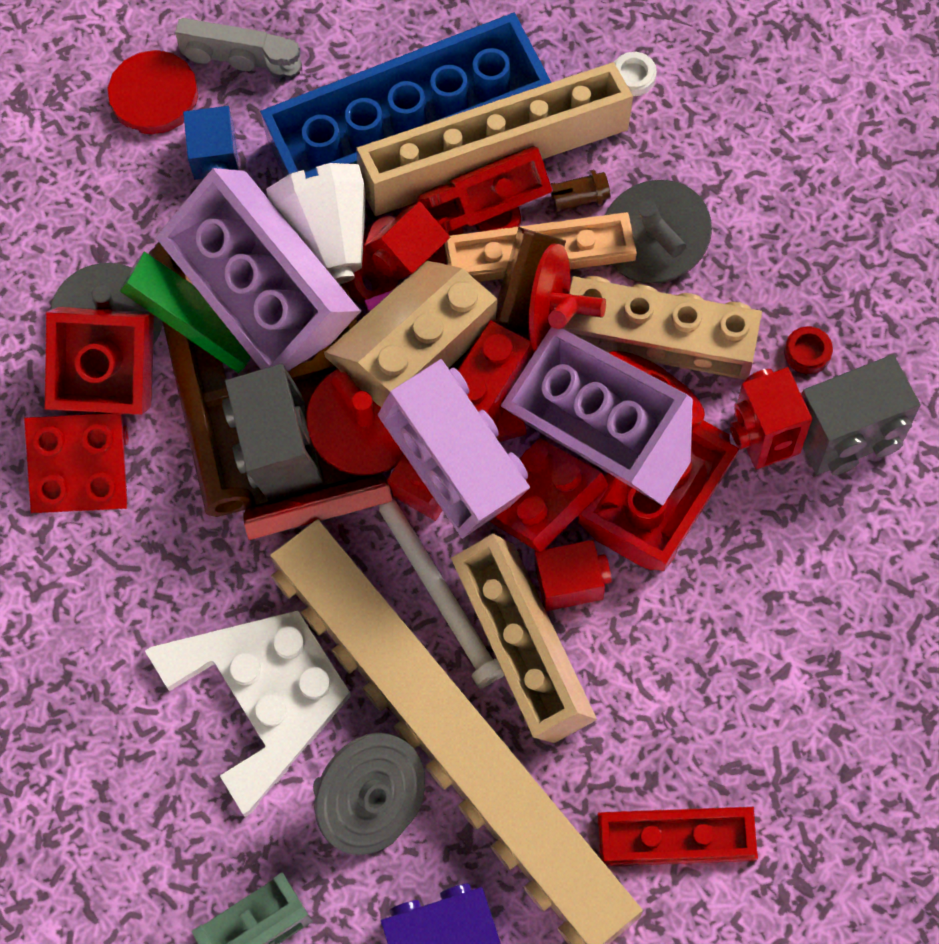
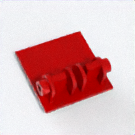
(76, 462)

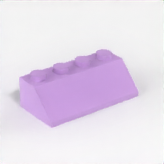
(256, 271)
(606, 412)

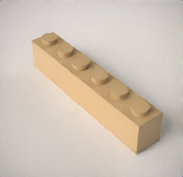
(547, 117)

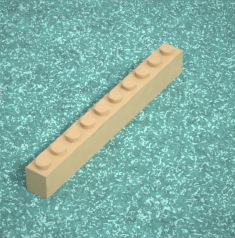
(456, 738)

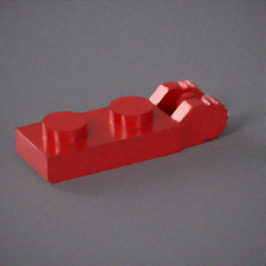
(491, 189)

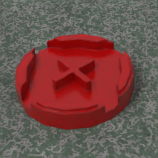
(152, 91)

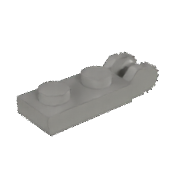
(239, 46)

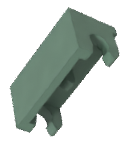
(260, 918)

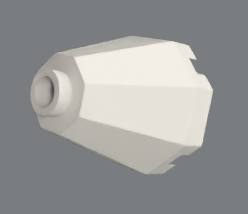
(326, 214)

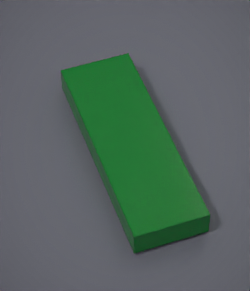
(183, 309)

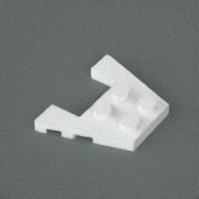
(279, 683)

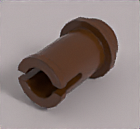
(581, 191)

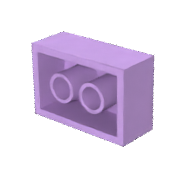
(453, 447)

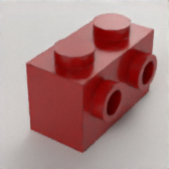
(770, 417)

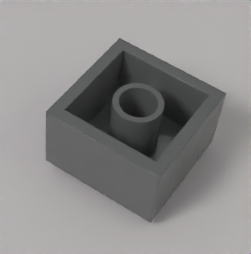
(858, 415)
(272, 433)

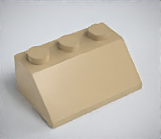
(424, 319)

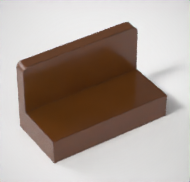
(519, 276)

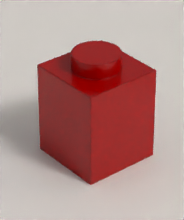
(407, 242)
(571, 575)

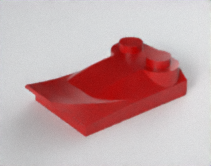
(651, 531)

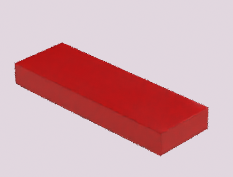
(316, 505)
(677, 836)

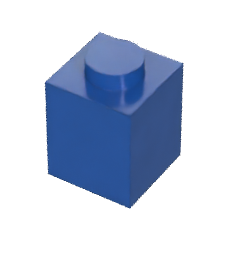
(210, 140)

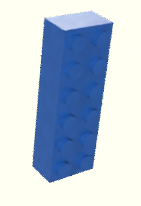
(402, 95)

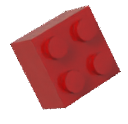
(99, 360)

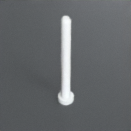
(487, 668)

